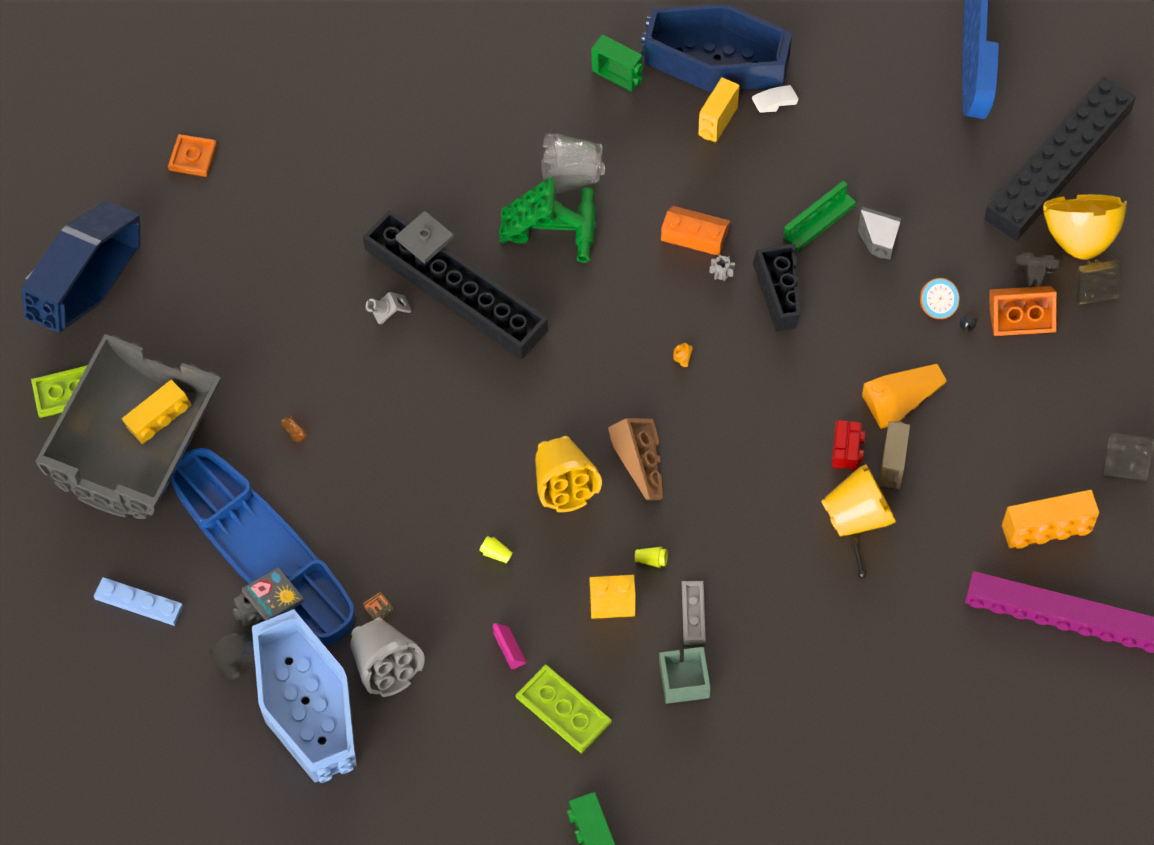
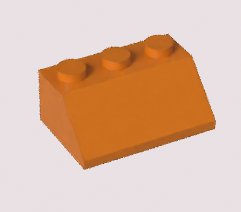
(695, 230)
(1023, 310)

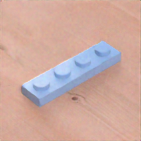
(138, 601)

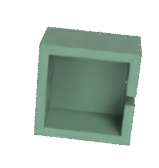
(685, 679)

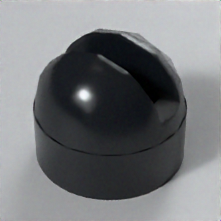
(968, 321)

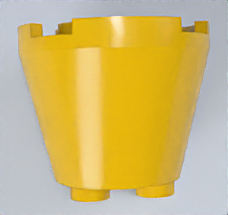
(565, 475)
(858, 504)

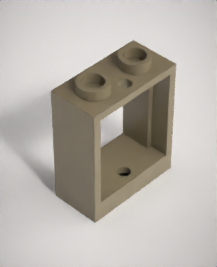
(894, 454)

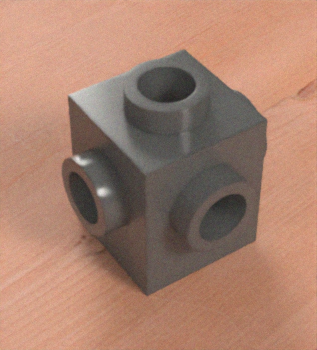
(245, 611)

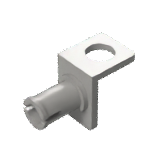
(387, 306)

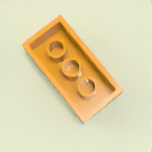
(1050, 519)

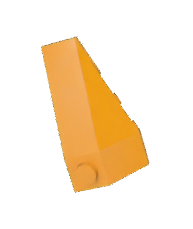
(899, 393)

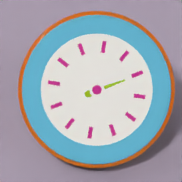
(939, 298)

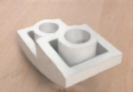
(773, 98)

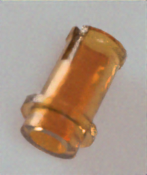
(297, 433)

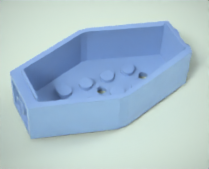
(313, 676)

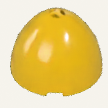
(1085, 224)

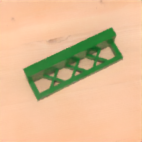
(819, 217)

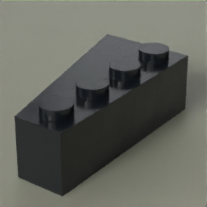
(779, 284)

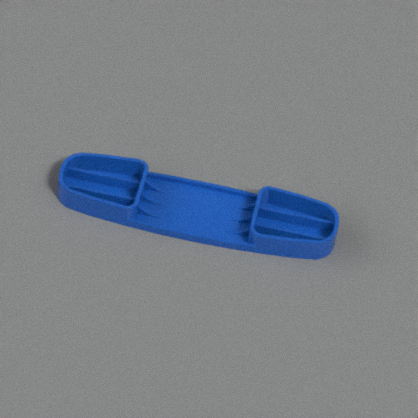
(979, 61)
(260, 541)

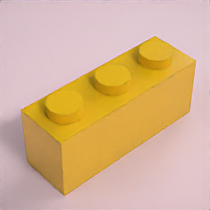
(156, 412)

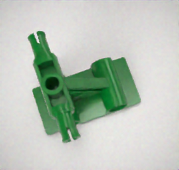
(541, 211)

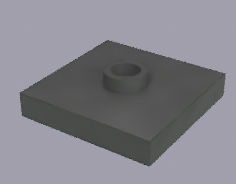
(424, 237)

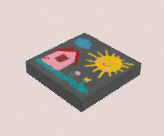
(272, 594)

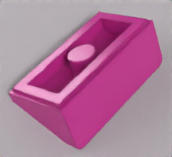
(508, 645)

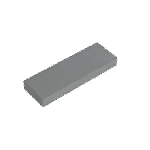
(693, 613)

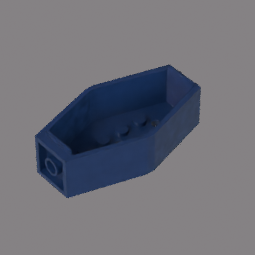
(749, 48)
(81, 266)

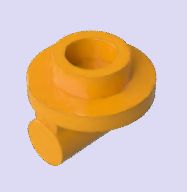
(682, 354)

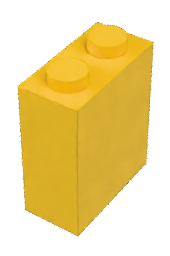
(718, 110)
(612, 596)

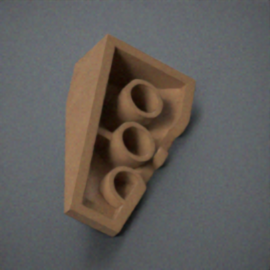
(636, 445)

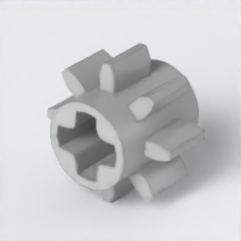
(722, 267)

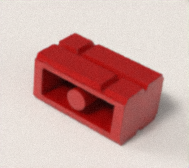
(847, 445)

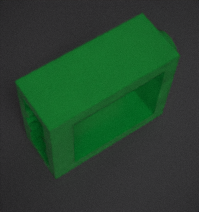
(617, 63)

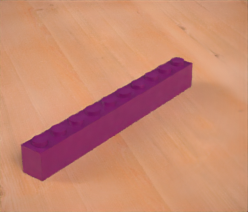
(1061, 611)

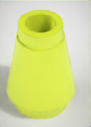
(496, 550)
(652, 556)

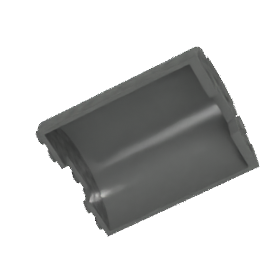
(94, 449)

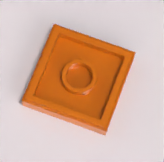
(192, 155)

